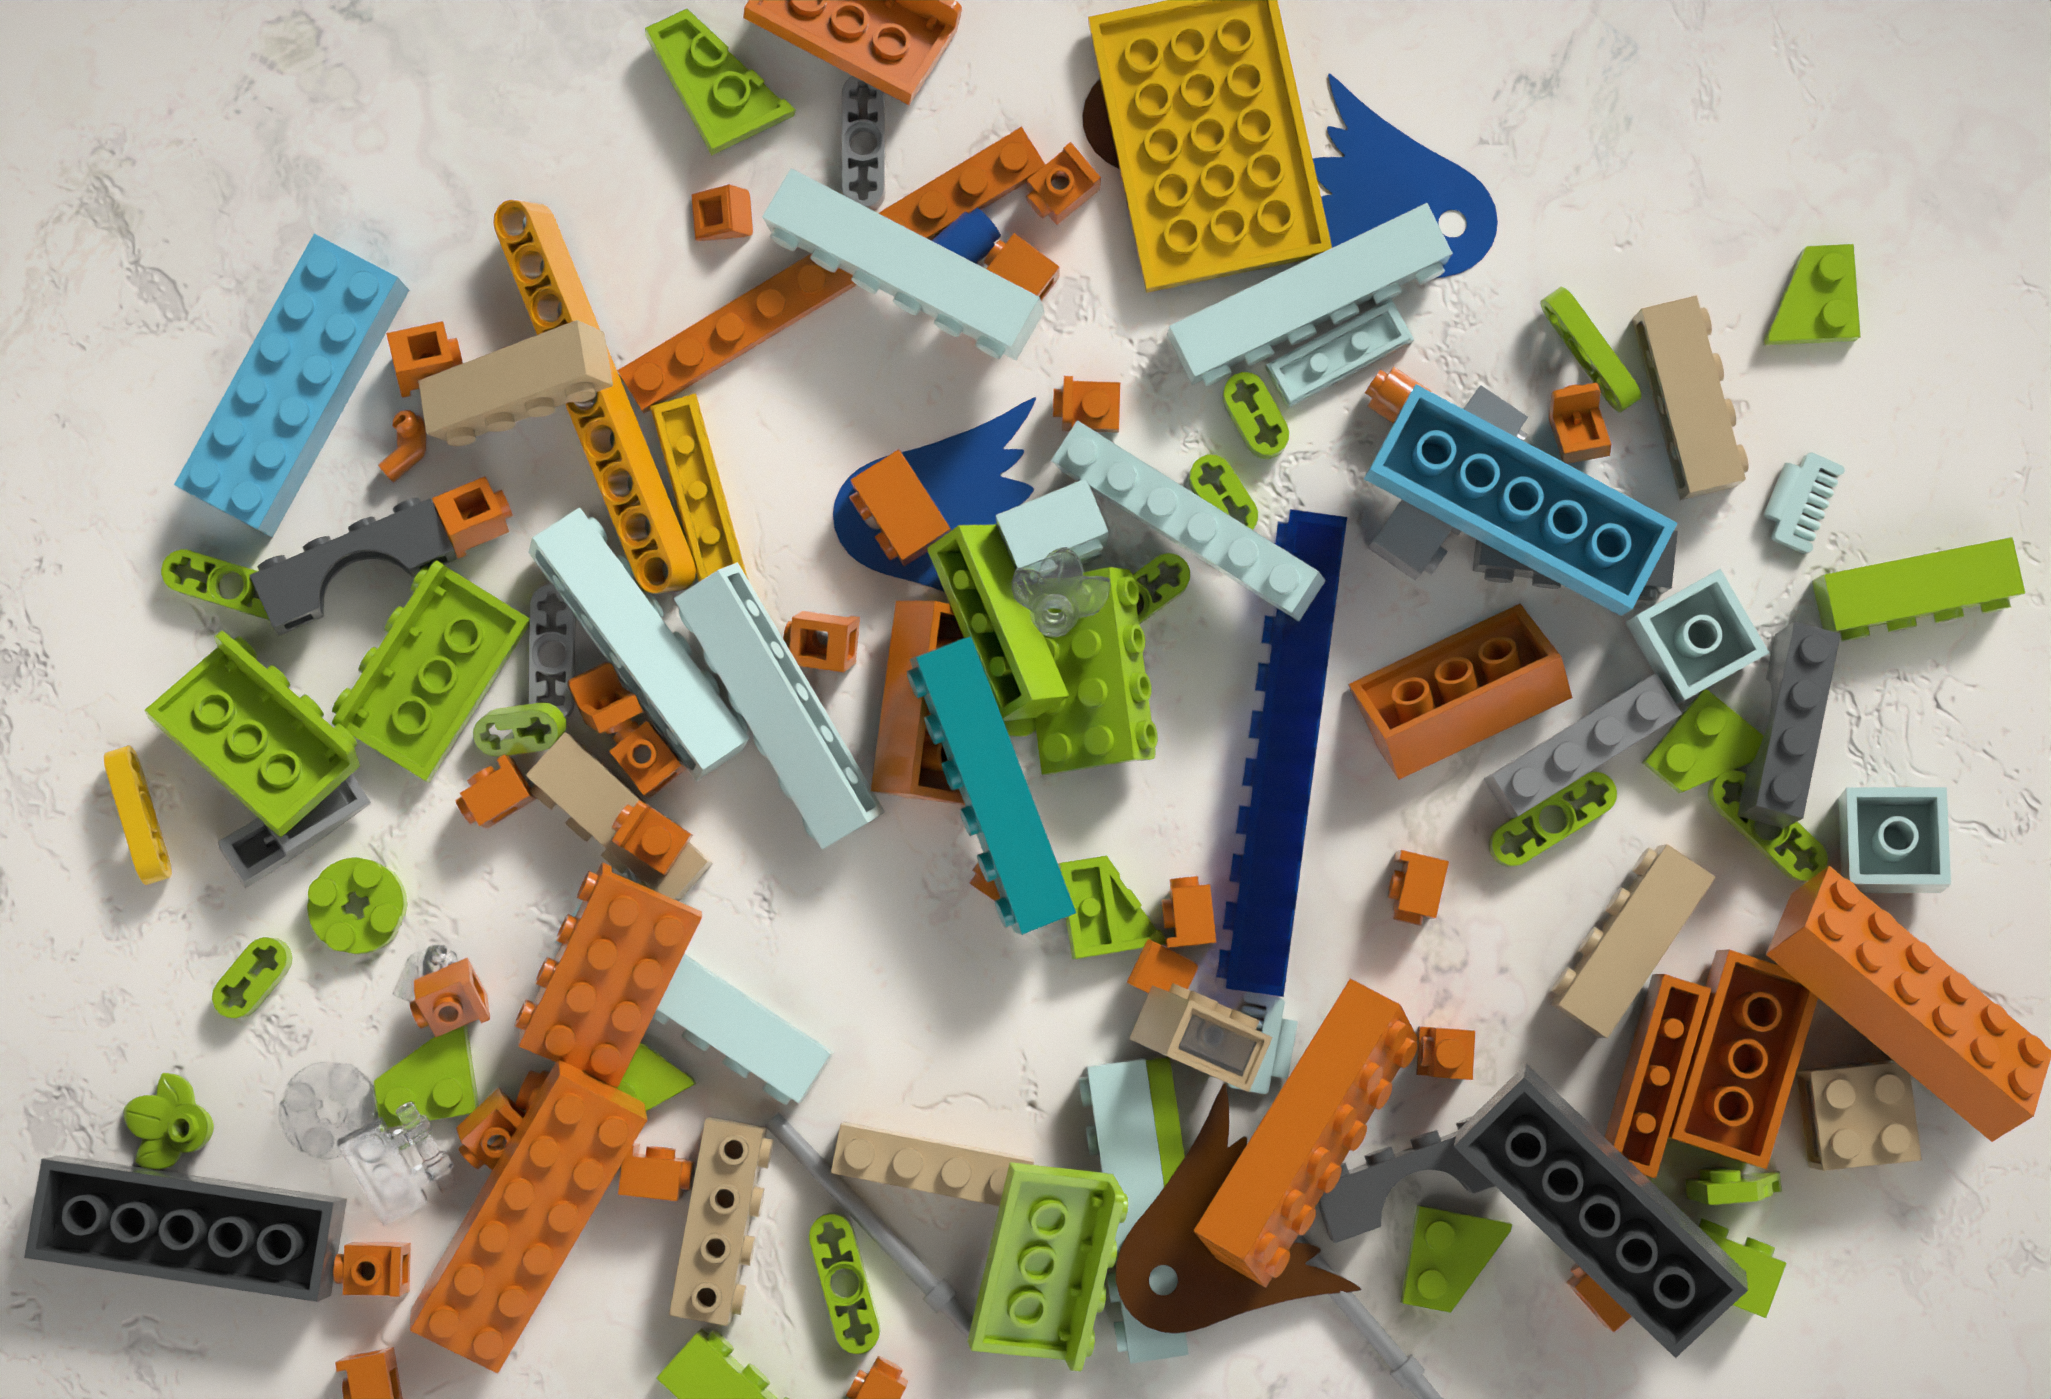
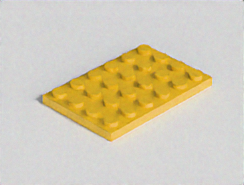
(1208, 138)

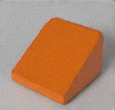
(722, 213)
(1161, 968)

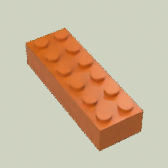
(1911, 1004)
(1308, 1133)
(527, 1216)

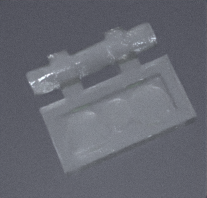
(383, 1170)

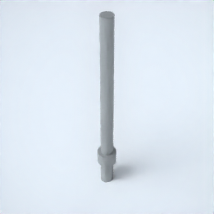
(938, 1293)
(1405, 1369)

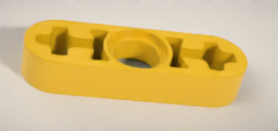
(137, 815)

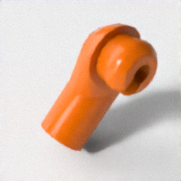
(410, 445)

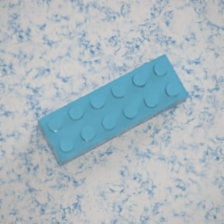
(292, 385)
(1520, 501)

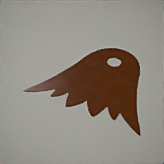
(1205, 1286)

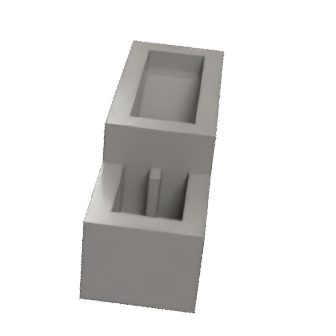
(258, 850)

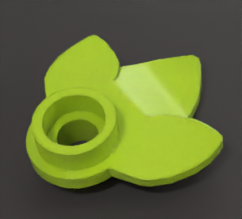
(161, 1122)

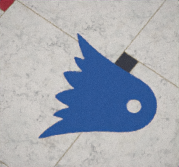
(1393, 174)
(960, 479)

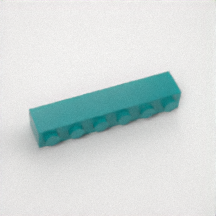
(991, 786)

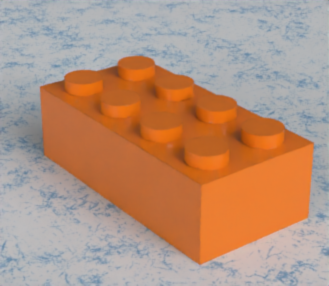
(1743, 1059)

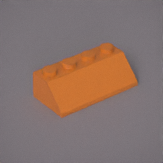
(1461, 690)
(905, 755)

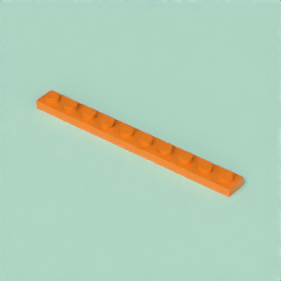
(809, 286)

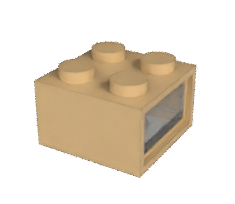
(1202, 1034)
(1858, 1115)

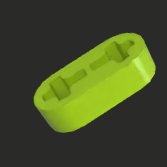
(1265, 409)
(1230, 484)
(518, 720)
(244, 969)

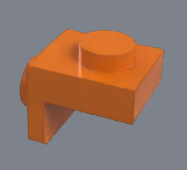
(1579, 423)
(603, 699)

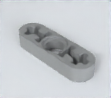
(851, 176)
(541, 618)

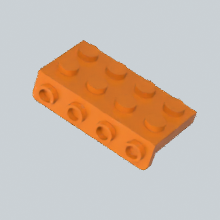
(874, 40)
(606, 975)

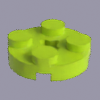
(331, 894)

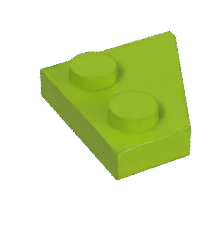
(1819, 300)
(1703, 744)
(1106, 911)
(1728, 1186)
(1448, 1256)

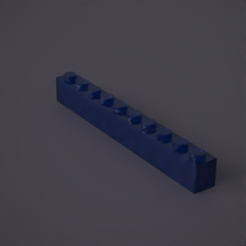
(1281, 767)

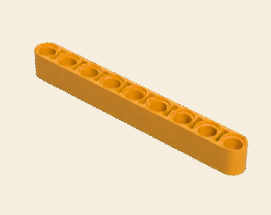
(612, 408)

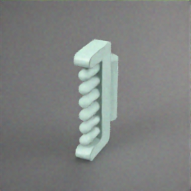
(1790, 500)
(1279, 1053)

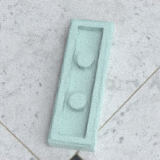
(1339, 353)

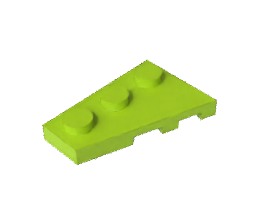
(714, 86)

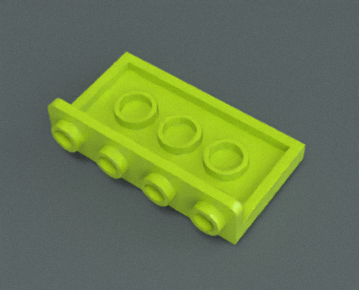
(430, 670)
(1107, 687)
(256, 734)
(1048, 1263)

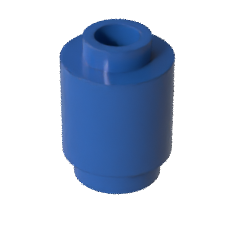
(970, 236)

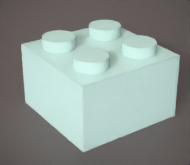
(1052, 522)
(1697, 636)
(1895, 839)

